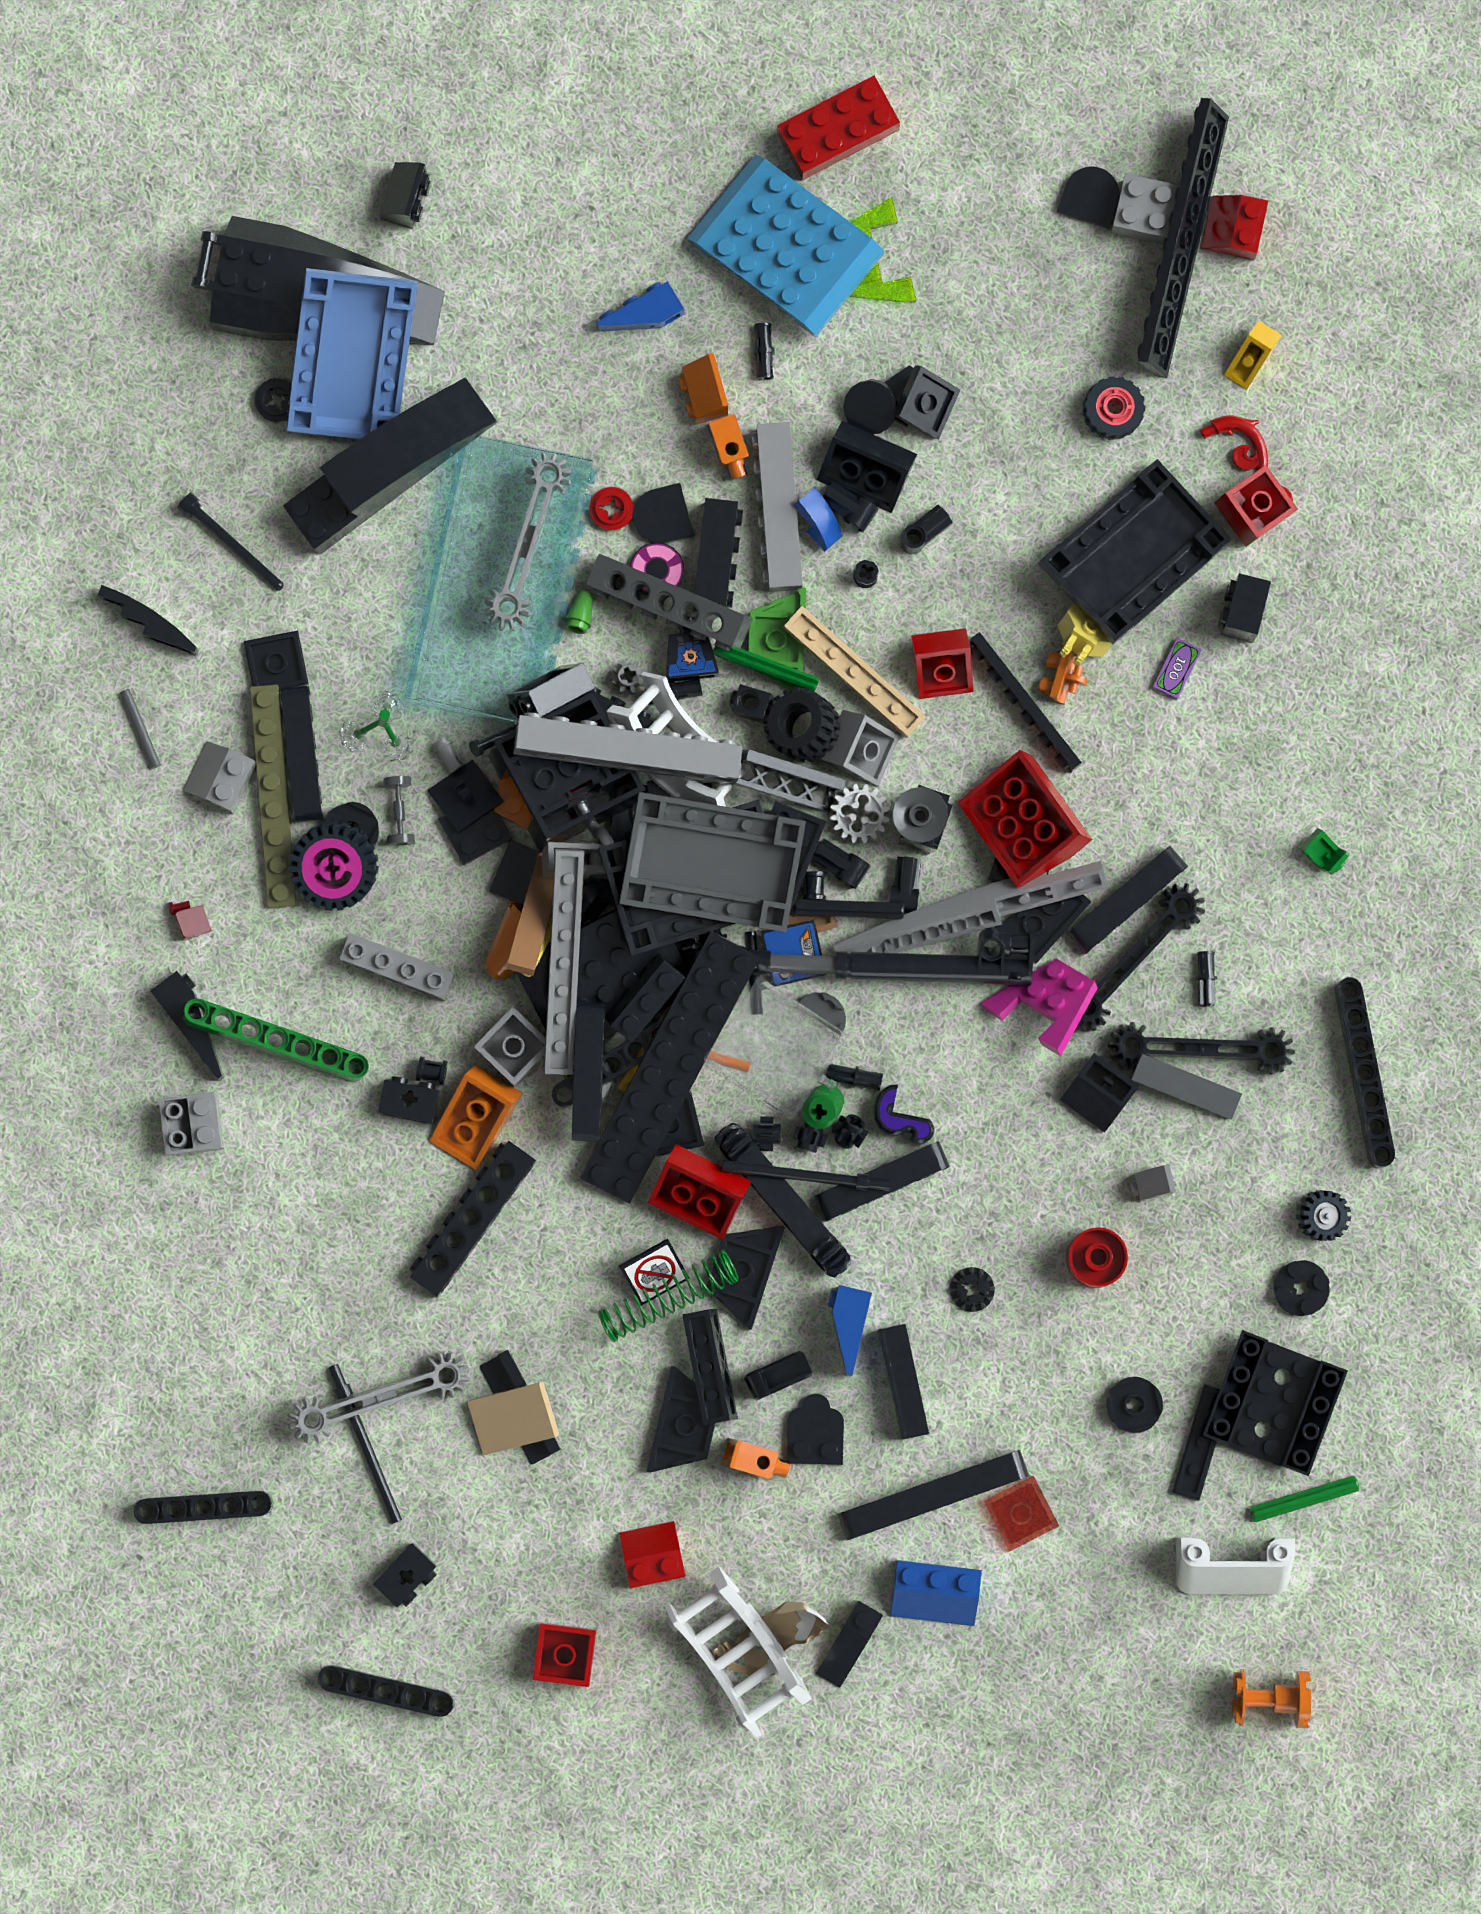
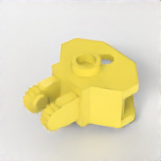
(1081, 636)

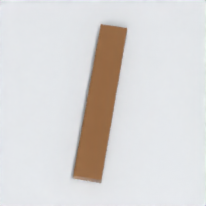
(532, 922)

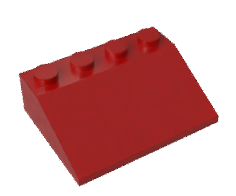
(1024, 819)

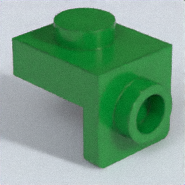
(1324, 852)

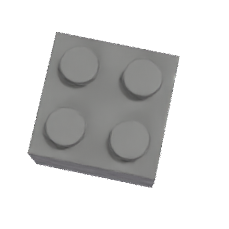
(1144, 209)
(513, 1047)

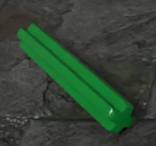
(768, 667)
(1304, 1498)

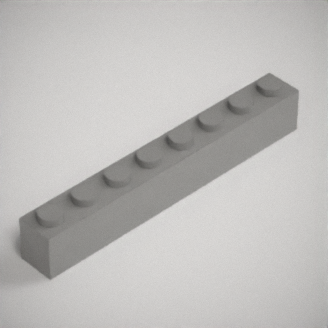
(627, 749)

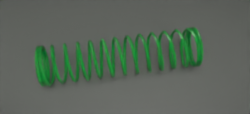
(728, 1267)

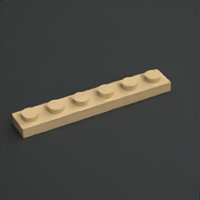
(854, 672)

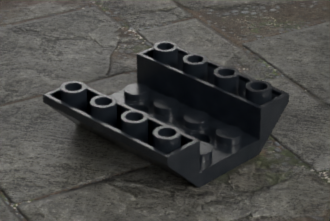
(1294, 1410)

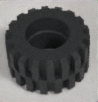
(785, 713)

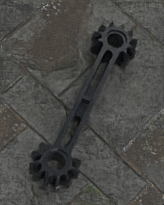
(1140, 951)
(1203, 1048)
(785, 1203)

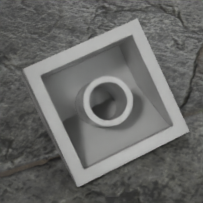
(861, 747)
(220, 776)

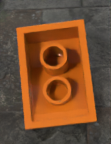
(475, 1116)

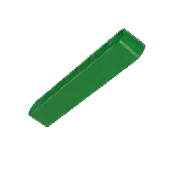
(261, 1043)

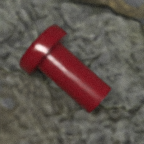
(178, 907)

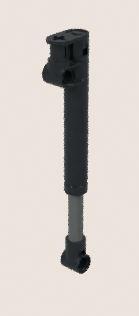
(1004, 964)

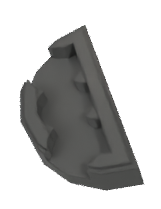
(826, 1007)

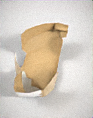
(793, 1625)

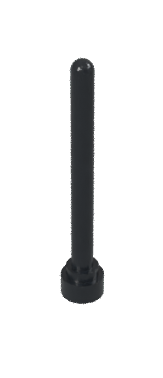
(191, 507)

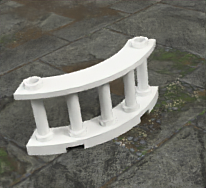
(672, 714)
(759, 1635)

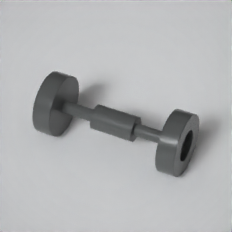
(399, 810)

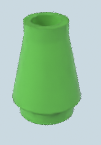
(580, 614)

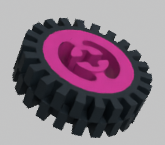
(360, 864)

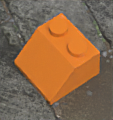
(704, 389)

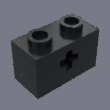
(393, 1105)
(390, 1581)

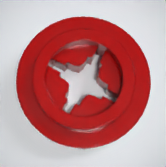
(622, 501)

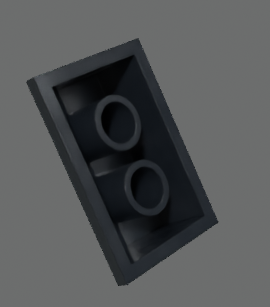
(867, 466)

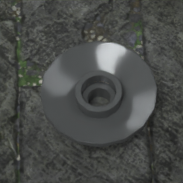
(930, 804)

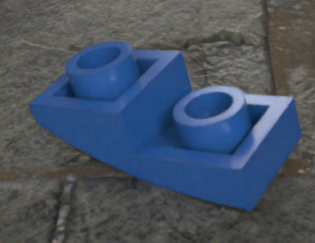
(819, 515)

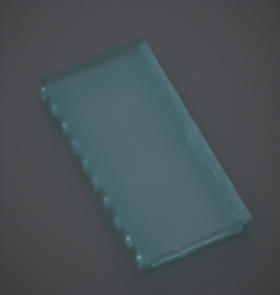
(459, 656)

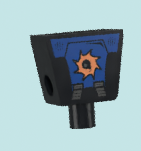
(689, 657)

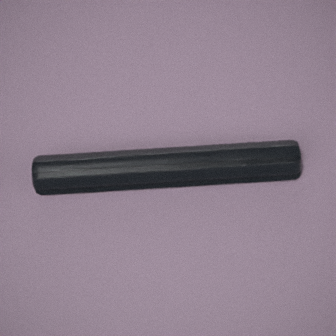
(853, 909)

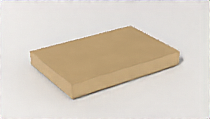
(513, 1418)

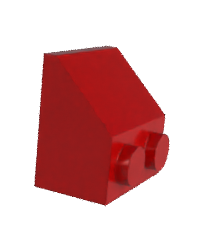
(1235, 225)
(1255, 505)
(942, 663)
(652, 1554)

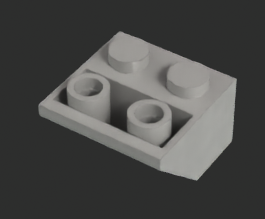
(191, 1123)

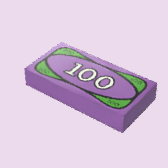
(1177, 668)

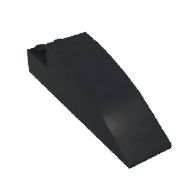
(388, 463)

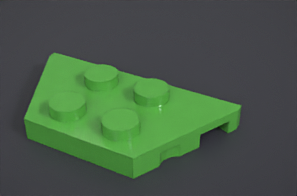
(771, 640)

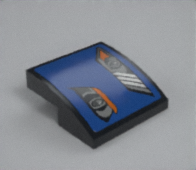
(797, 940)

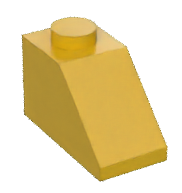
(1252, 355)

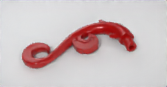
(1247, 427)

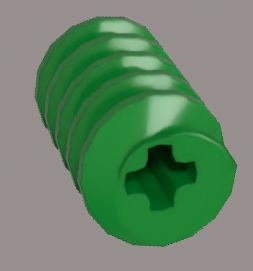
(822, 1107)

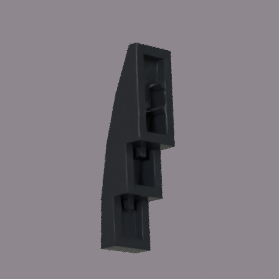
(155, 625)

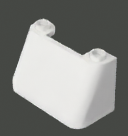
(1201, 1576)

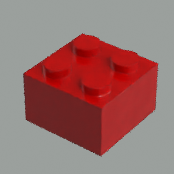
(564, 1654)

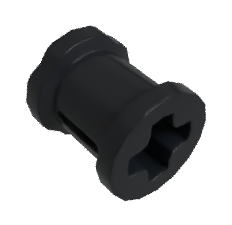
(863, 582)
(814, 885)
(431, 1070)

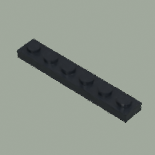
(1031, 712)

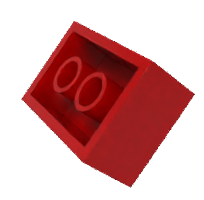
(699, 1192)

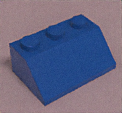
(936, 1593)

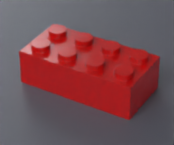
(838, 127)

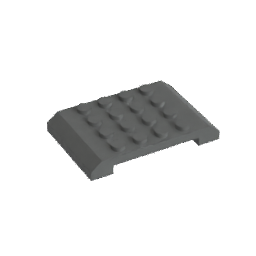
(712, 861)

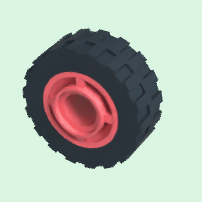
(1125, 395)

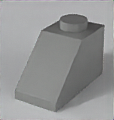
(1152, 1183)

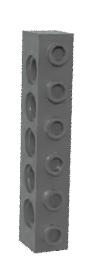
(608, 570)

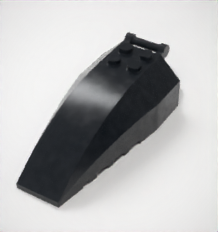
(263, 279)

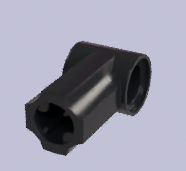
(852, 508)
(926, 529)
(843, 865)
(906, 882)

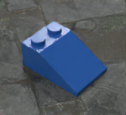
(849, 1318)

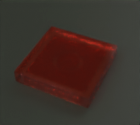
(1021, 1513)

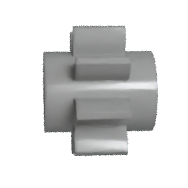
(624, 683)

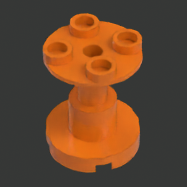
(1283, 1698)

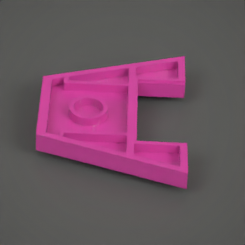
(1055, 993)

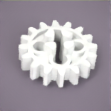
(873, 806)

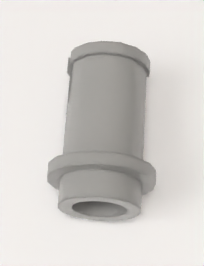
(448, 754)

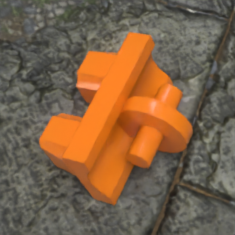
(1066, 679)

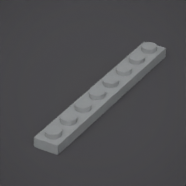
(564, 961)

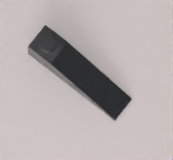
(173, 996)

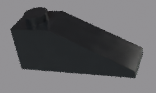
(849, 1643)

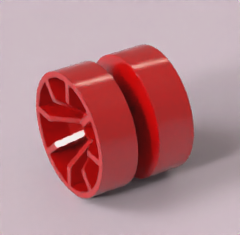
(1097, 1257)

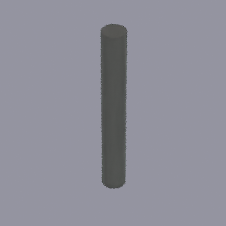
(140, 729)

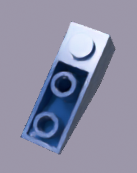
(649, 311)

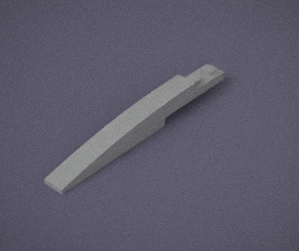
(975, 910)

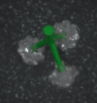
(386, 709)

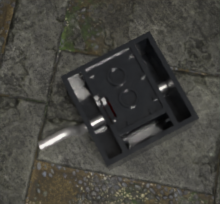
(556, 789)

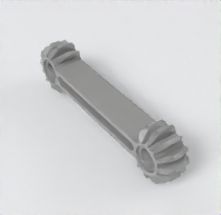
(528, 541)
(378, 1397)

